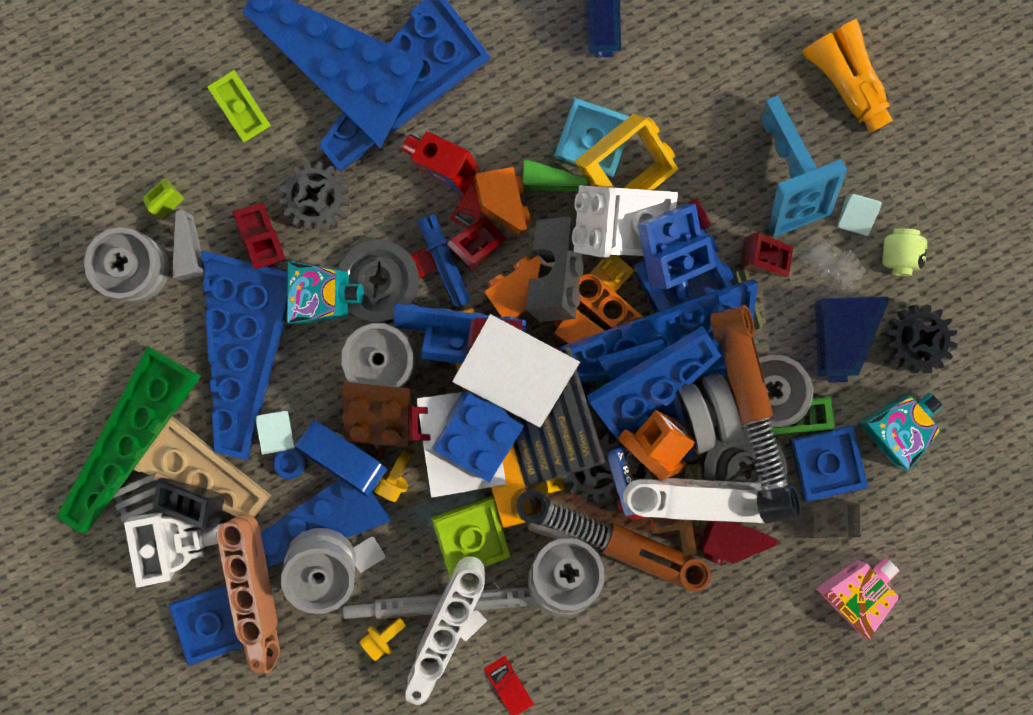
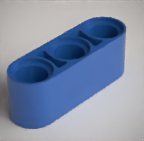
(340, 458)

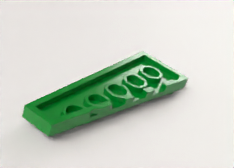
(138, 418)

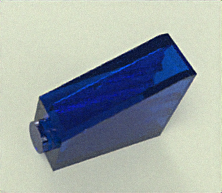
(602, 27)
(845, 334)

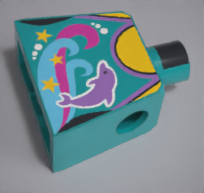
(319, 293)
(903, 428)

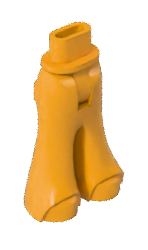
(859, 88)

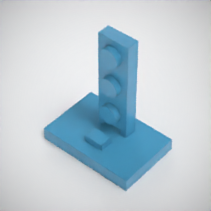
(811, 190)

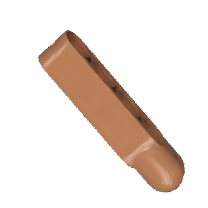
(254, 579)

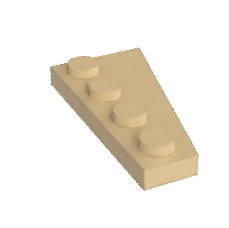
(189, 460)

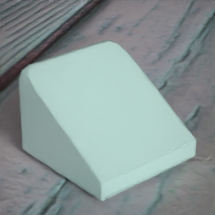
(858, 214)
(274, 432)

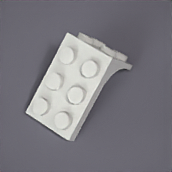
(611, 216)

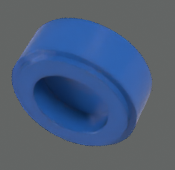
(289, 463)

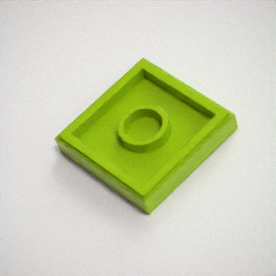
(472, 532)

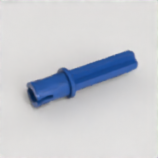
(444, 260)

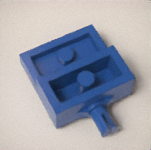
(675, 249)
(477, 435)

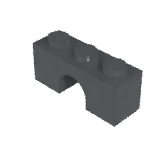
(557, 293)

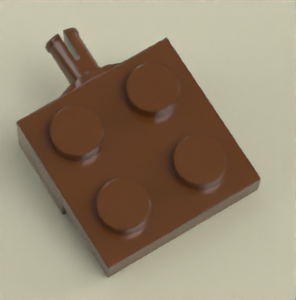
(376, 416)

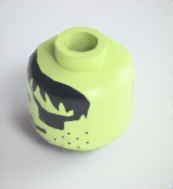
(904, 251)

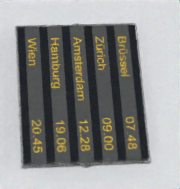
(563, 442)

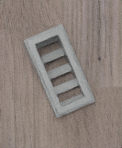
(187, 250)

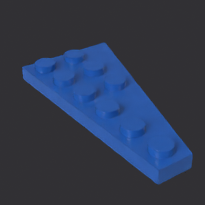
(448, 56)
(352, 68)
(667, 324)
(242, 339)

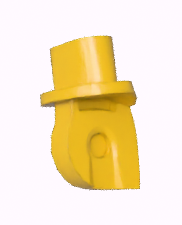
(392, 483)
(376, 643)

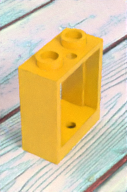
(647, 131)

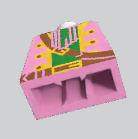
(862, 594)

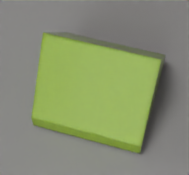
(162, 199)

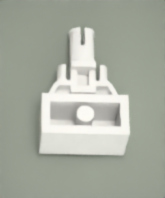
(163, 545)

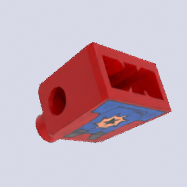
(442, 161)

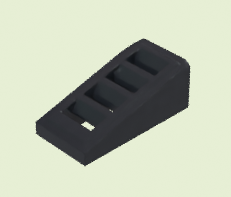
(208, 503)

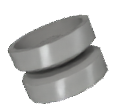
(126, 265)
(366, 345)
(794, 385)
(710, 413)
(582, 567)
(318, 571)

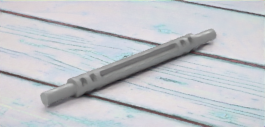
(427, 604)

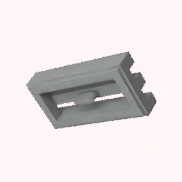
(123, 504)

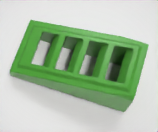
(546, 178)
(827, 417)

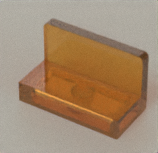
(685, 528)

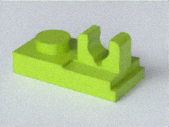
(239, 106)

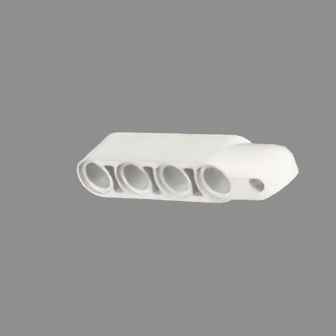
(694, 499)
(432, 645)

